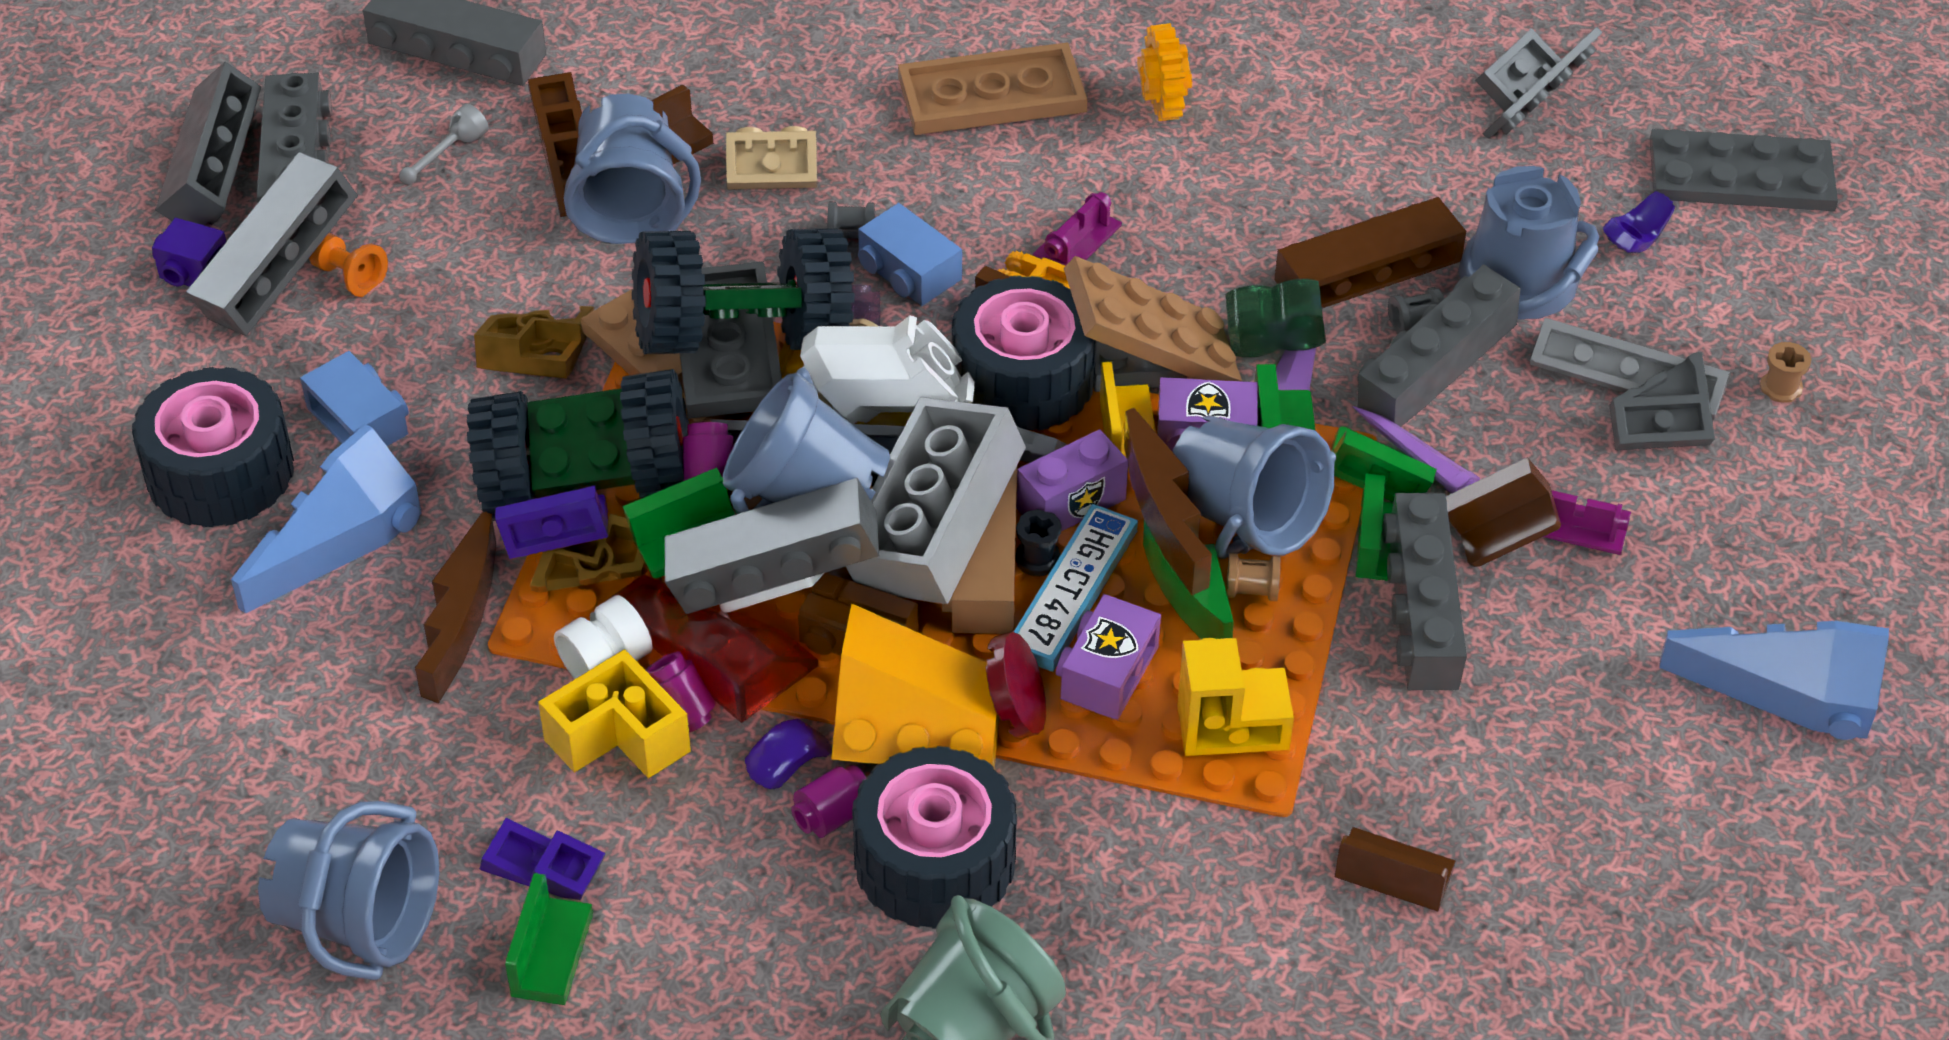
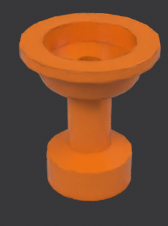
(361, 268)

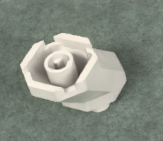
(883, 368)

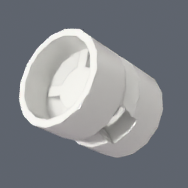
(611, 629)

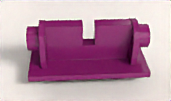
(1081, 232)
(1592, 526)

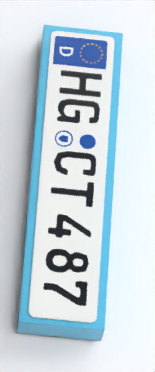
(1075, 583)

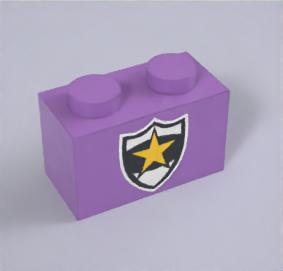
(1188, 400)
(1074, 479)
(1108, 656)

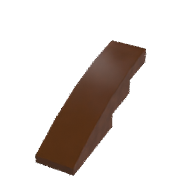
(557, 121)
(1162, 494)
(460, 599)

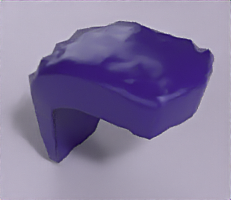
(1641, 225)
(784, 751)

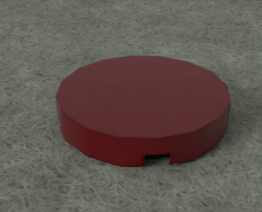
(1016, 685)

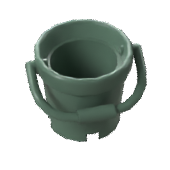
(978, 981)

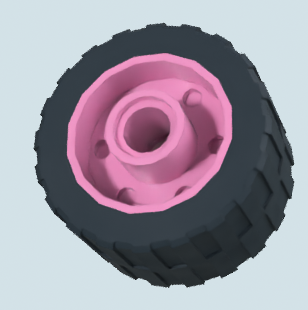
(1025, 350)
(213, 446)
(932, 831)

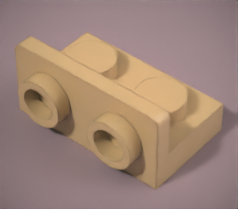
(771, 158)

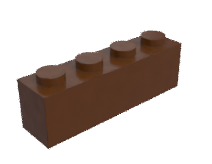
(1375, 252)

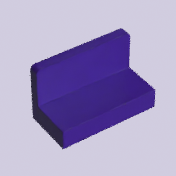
(552, 522)

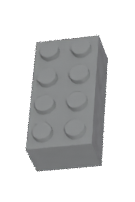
(939, 497)

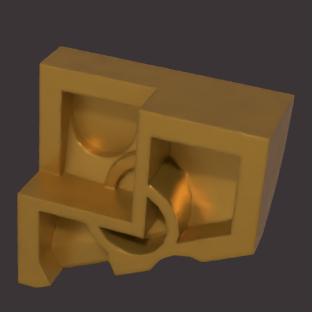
(519, 340)
(591, 561)

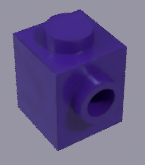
(185, 251)

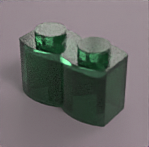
(1275, 318)

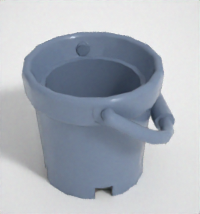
(626, 172)
(1531, 239)
(798, 447)
(1258, 483)
(354, 885)

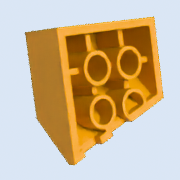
(908, 694)

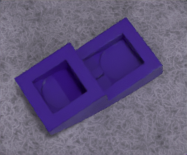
(521, 852)

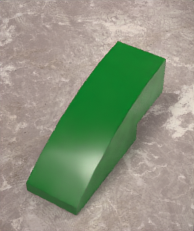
(1205, 612)

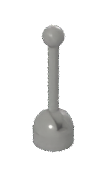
(464, 126)

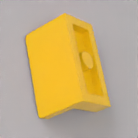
(1119, 399)

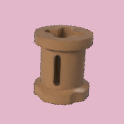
(1786, 366)
(1253, 577)

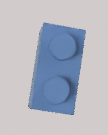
(909, 254)
(350, 394)

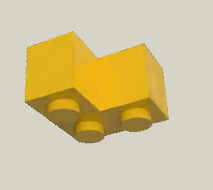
(1228, 706)
(611, 709)

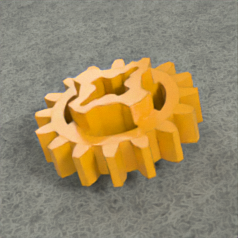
(1164, 71)

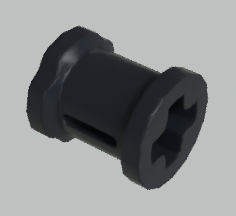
(1038, 539)

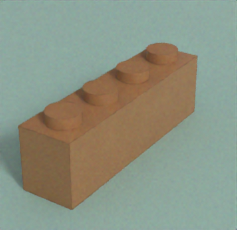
(986, 590)

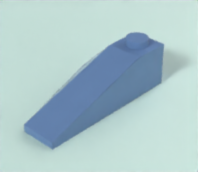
(348, 514)
(1809, 677)

